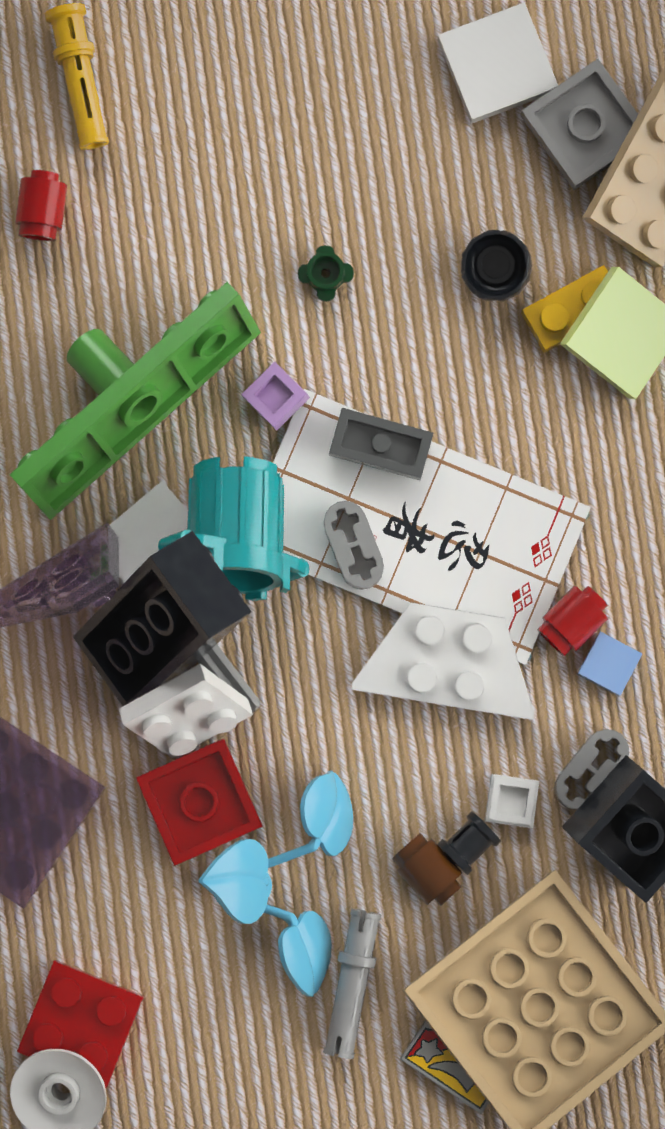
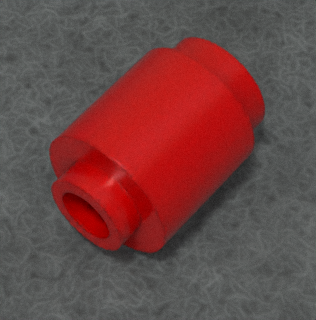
(41, 205)
(573, 619)

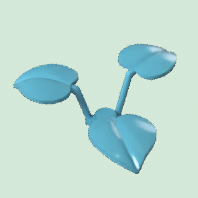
(243, 886)

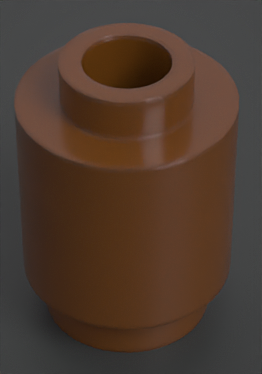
(428, 870)

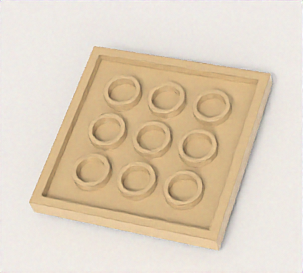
(538, 1006)

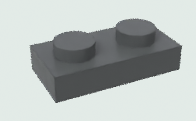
(381, 444)

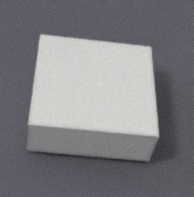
(512, 801)

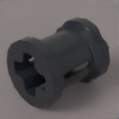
(469, 842)

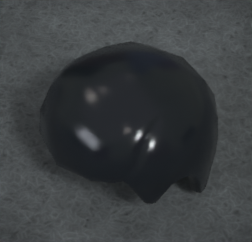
(496, 265)

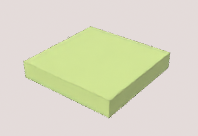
(620, 333)

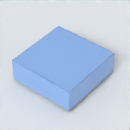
(609, 664)

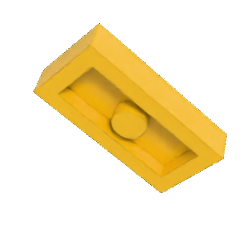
(555, 314)

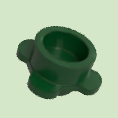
(325, 260)

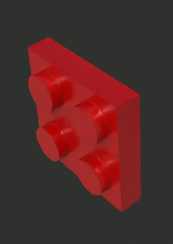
(199, 802)
(82, 1016)

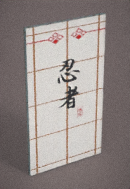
(450, 541)

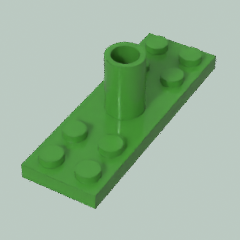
(132, 396)

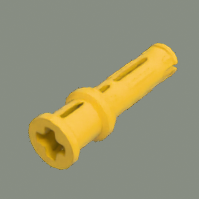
(75, 52)

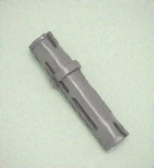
(352, 983)

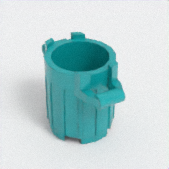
(242, 524)

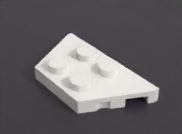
(449, 661)

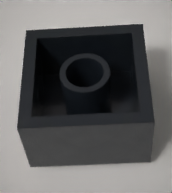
(625, 827)

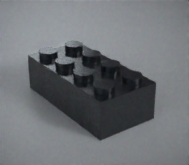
(162, 619)

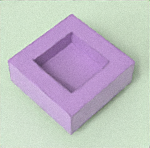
(275, 396)

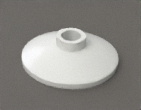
(43, 1106)

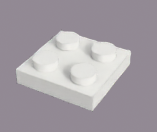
(186, 711)

